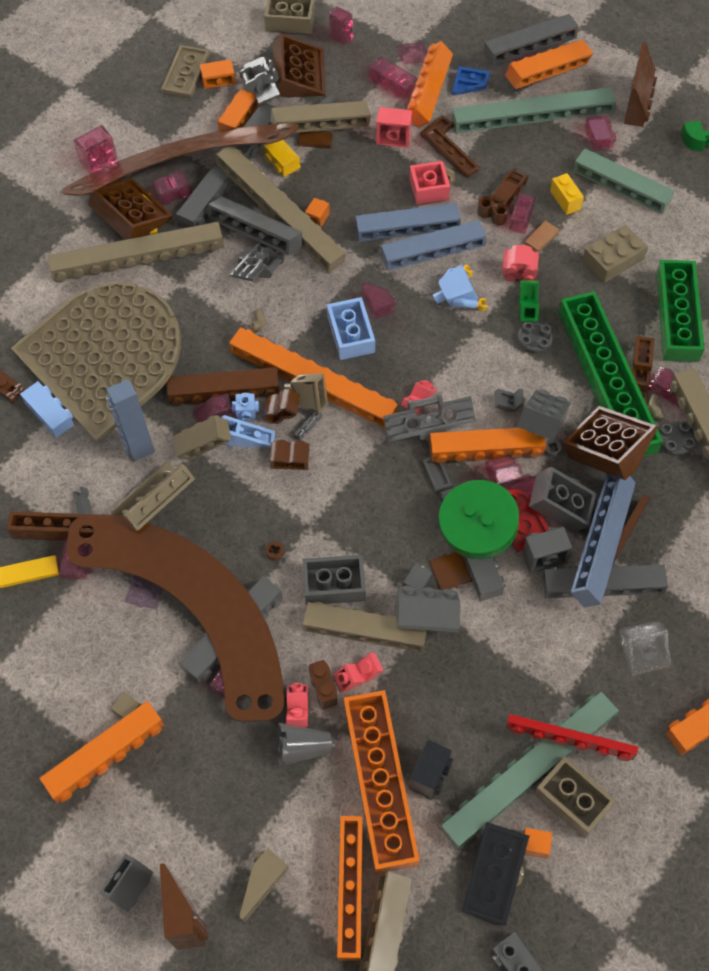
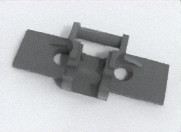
(258, 77)
(254, 261)
(431, 422)

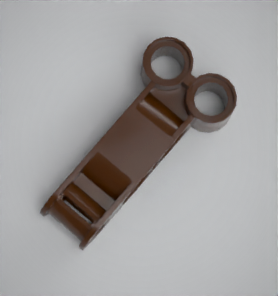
(501, 199)

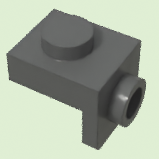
(509, 401)

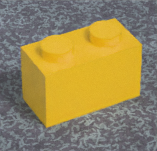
(282, 157)
(566, 193)

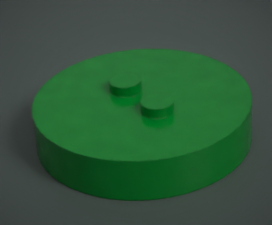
(479, 519)

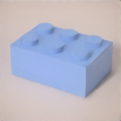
(351, 328)

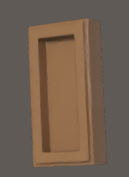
(541, 236)

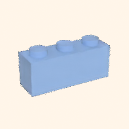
(47, 409)

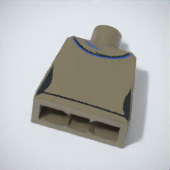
(311, 391)

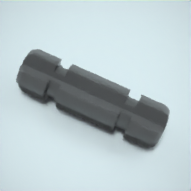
(307, 425)

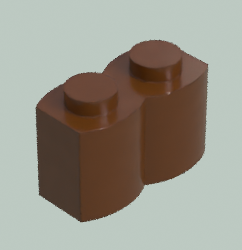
(281, 406)
(289, 455)
(325, 688)

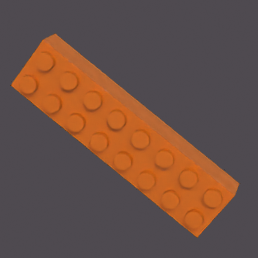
(381, 782)

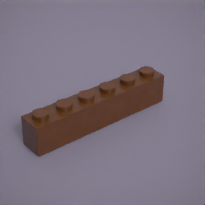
(201, 387)
(46, 525)

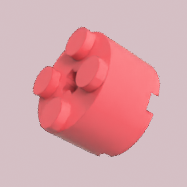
(520, 263)

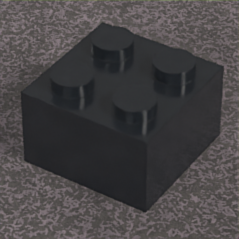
(429, 770)

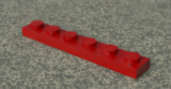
(580, 740)

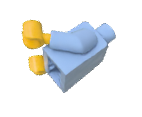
(459, 290)

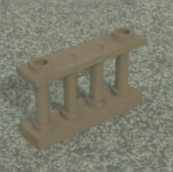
(153, 494)

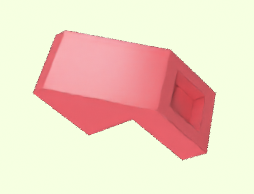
(421, 390)
(356, 674)
(297, 705)

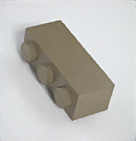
(202, 437)

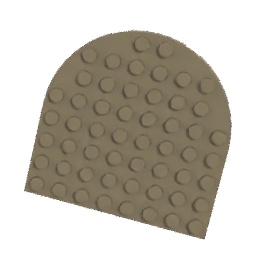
(100, 342)

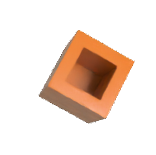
(318, 211)
(539, 843)

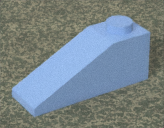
(248, 434)

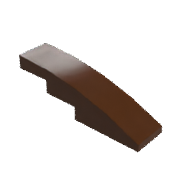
(643, 363)

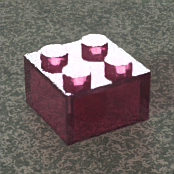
(95, 149)

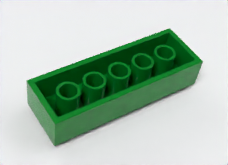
(679, 311)

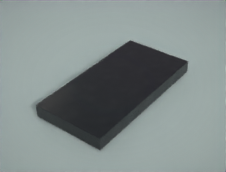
(495, 873)

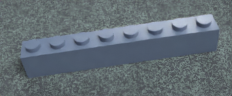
(602, 541)

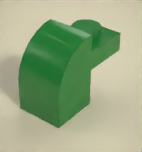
(694, 136)
(528, 301)

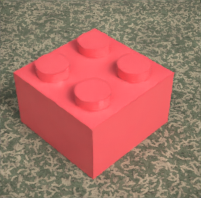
(393, 127)
(429, 182)

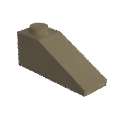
(263, 878)

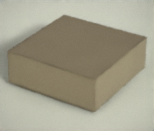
(125, 705)

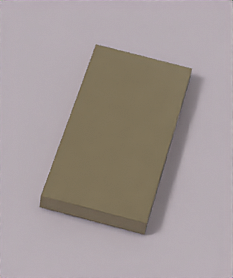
(185, 71)

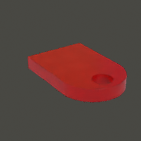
(529, 519)

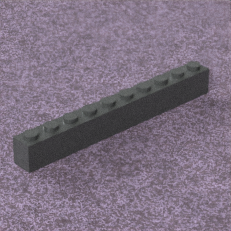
(216, 181)

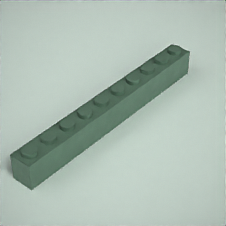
(533, 110)
(524, 773)

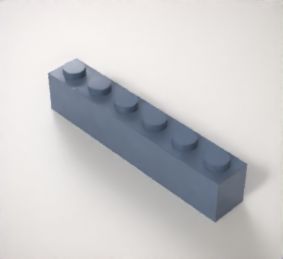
(406, 222)
(433, 245)
(129, 420)

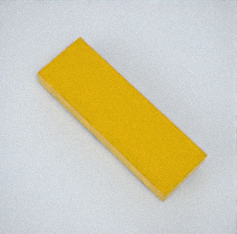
(28, 571)

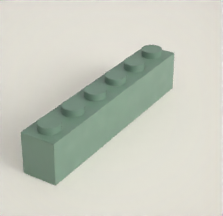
(623, 181)

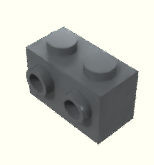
(126, 882)
(514, 956)

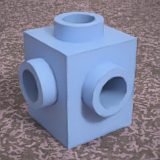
(245, 406)

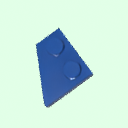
(470, 80)

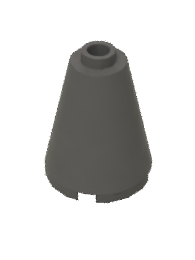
(301, 744)

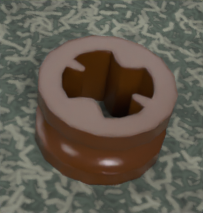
(272, 556)

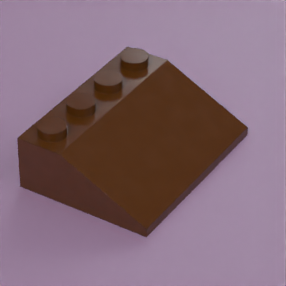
(298, 67)
(641, 89)
(127, 209)
(610, 442)
(181, 921)

